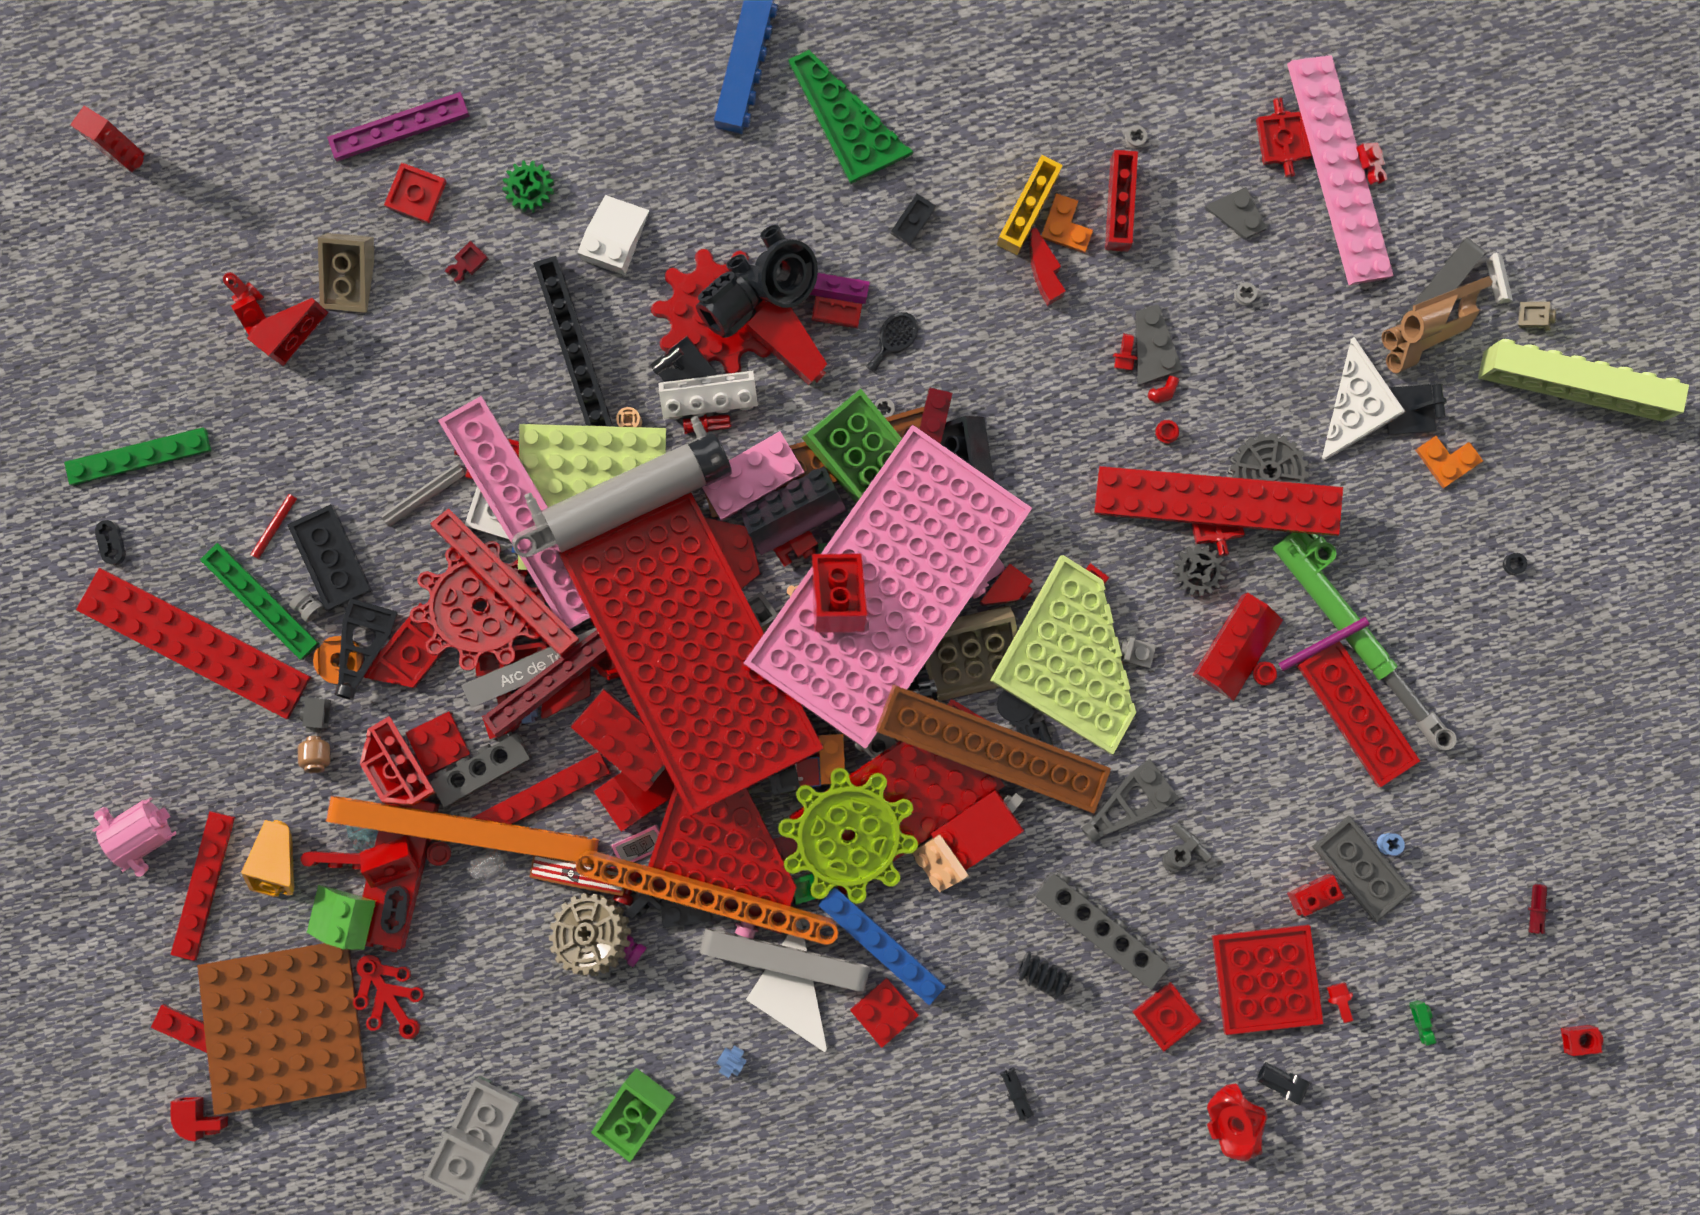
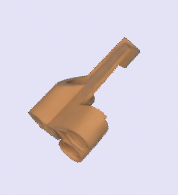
(1428, 326)

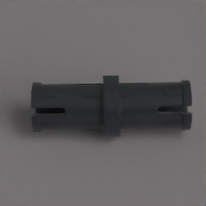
(1017, 1094)

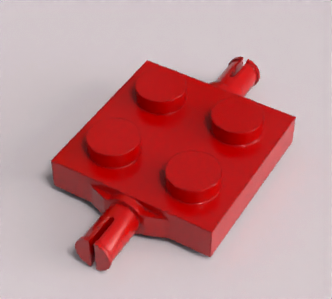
(1283, 138)
(1216, 534)

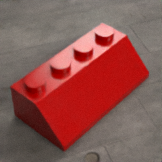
(1238, 646)

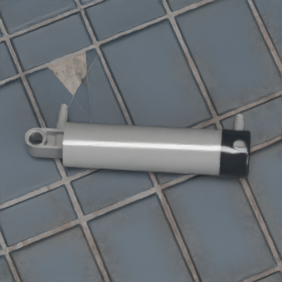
(626, 495)

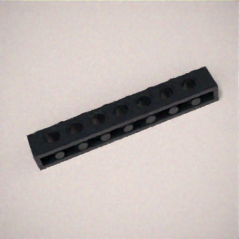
(572, 342)

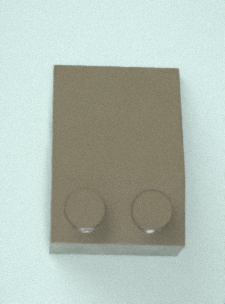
(345, 271)

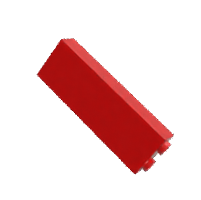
(411, 882)

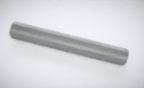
(423, 494)

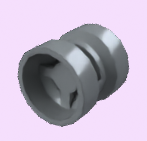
(306, 605)

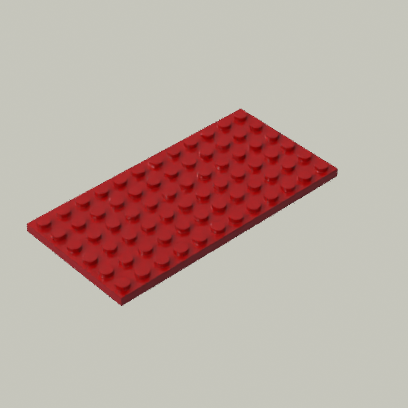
(681, 647)

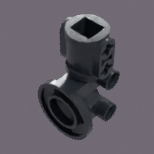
(780, 276)

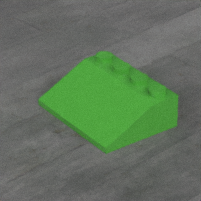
(853, 443)

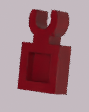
(469, 259)

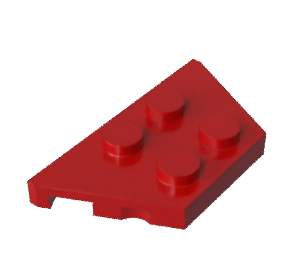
(737, 550)
(405, 657)
(572, 693)

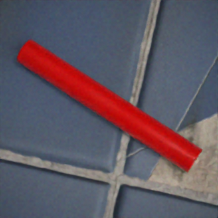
(273, 526)

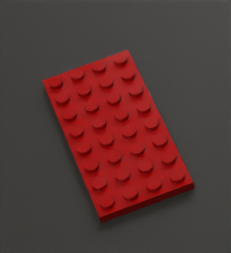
(929, 781)

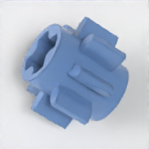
(731, 1061)

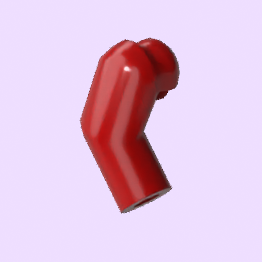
(1164, 393)

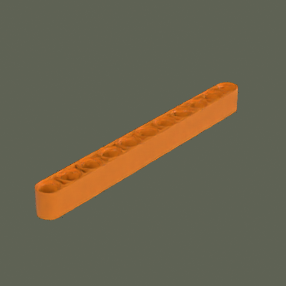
(459, 829)
(694, 898)

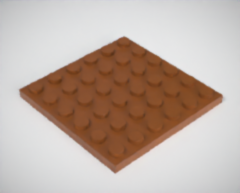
(281, 1027)

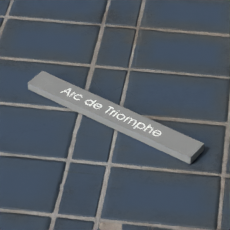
(511, 675)

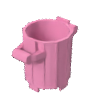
(133, 834)

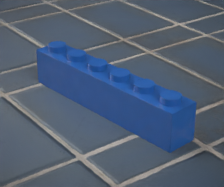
(744, 65)
(882, 945)

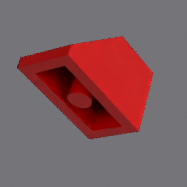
(1008, 588)

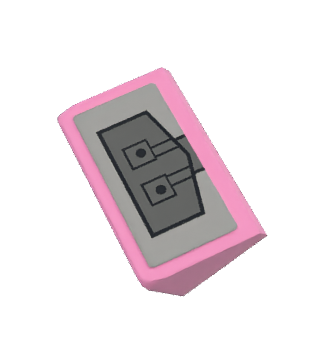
(637, 846)

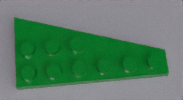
(852, 129)

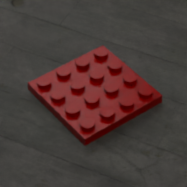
(1267, 979)

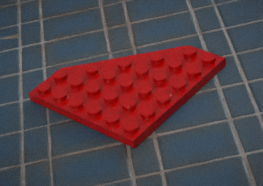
(723, 848)

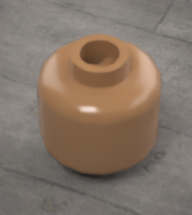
(314, 754)

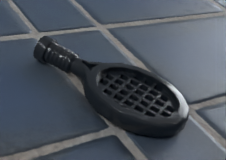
(879, 357)

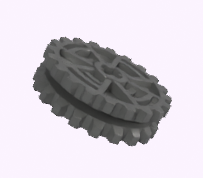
(1270, 454)

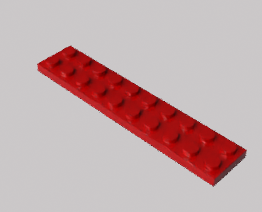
(1219, 501)
(193, 643)

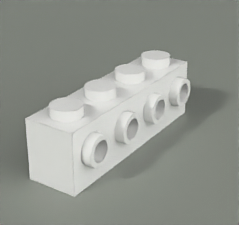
(708, 394)

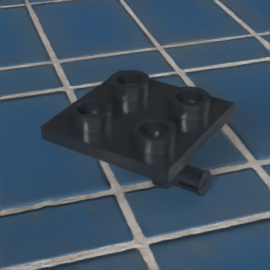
(682, 363)
(1418, 409)

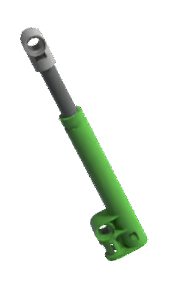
(1301, 557)

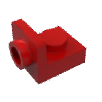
(248, 312)

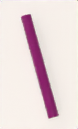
(1323, 644)

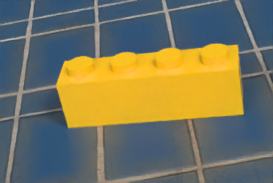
(1029, 205)

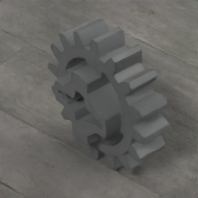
(1195, 561)

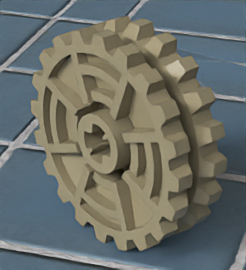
(571, 935)

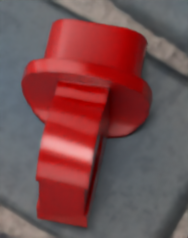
(1125, 359)
(1340, 995)

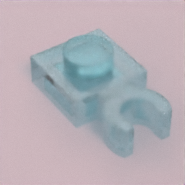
(359, 837)

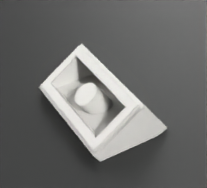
(1499, 277)

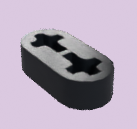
(115, 540)
(389, 908)

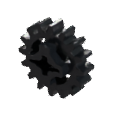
(924, 686)

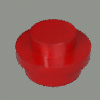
(1167, 431)
(1264, 673)
(438, 853)

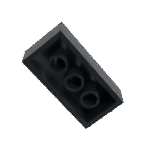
(792, 510)

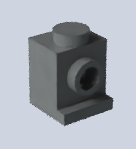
(315, 714)

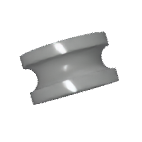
(1133, 130)
(1244, 286)
(890, 406)

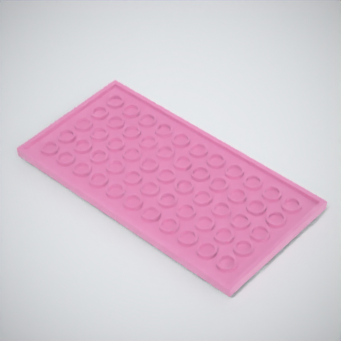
(925, 544)

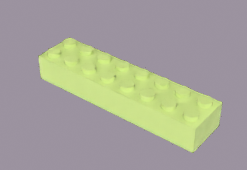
(1583, 380)

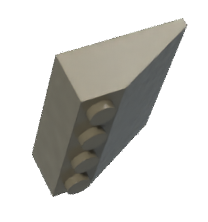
(971, 652)

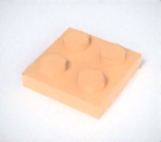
(939, 863)

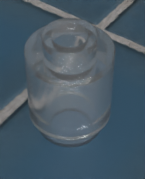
(487, 865)

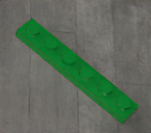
(137, 456)
(259, 601)

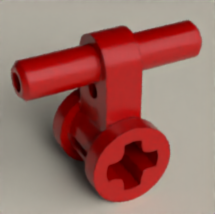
(242, 290)

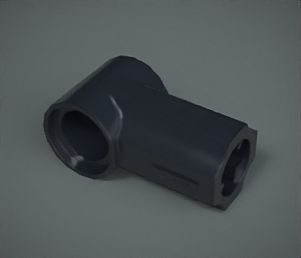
(1286, 1084)

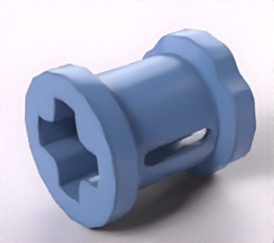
(1397, 841)

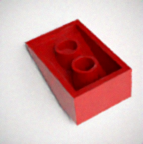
(287, 330)
(838, 593)
(630, 803)
(979, 830)

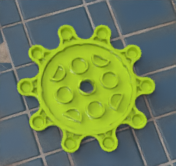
(853, 861)

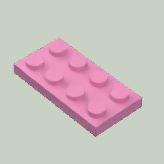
(754, 476)

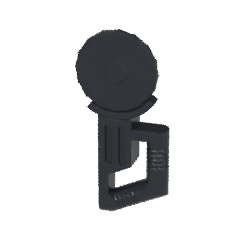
(1018, 714)

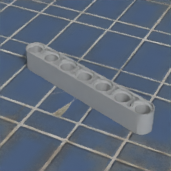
(784, 959)

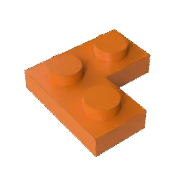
(1060, 228)
(1447, 466)

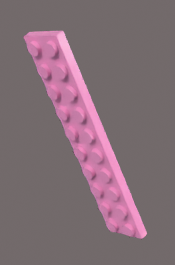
(1340, 170)
(504, 487)

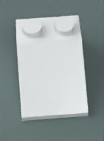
(613, 235)

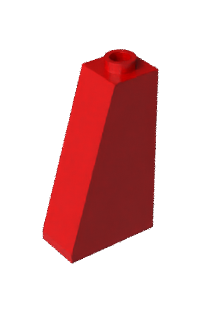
(788, 340)

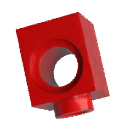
(1571, 1040)

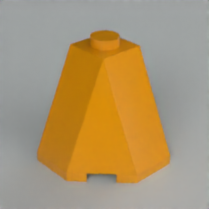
(271, 861)

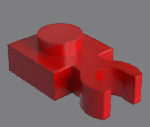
(1372, 160)

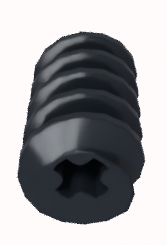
(1043, 975)

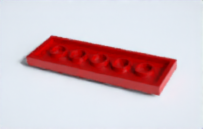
(1358, 714)

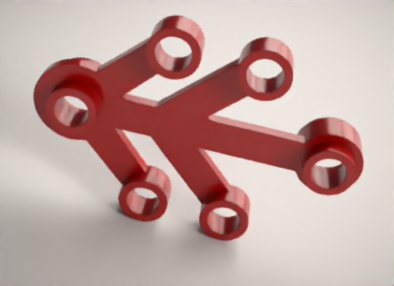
(385, 993)

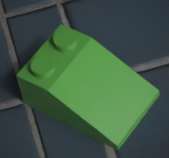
(340, 918)
(633, 1114)

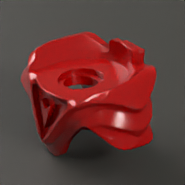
(1236, 1123)

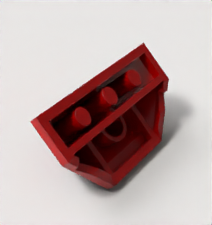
(393, 766)

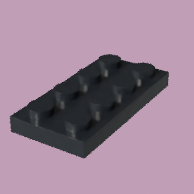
(329, 557)

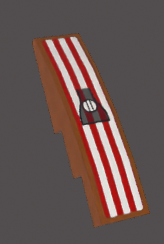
(565, 873)

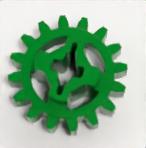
(522, 177)

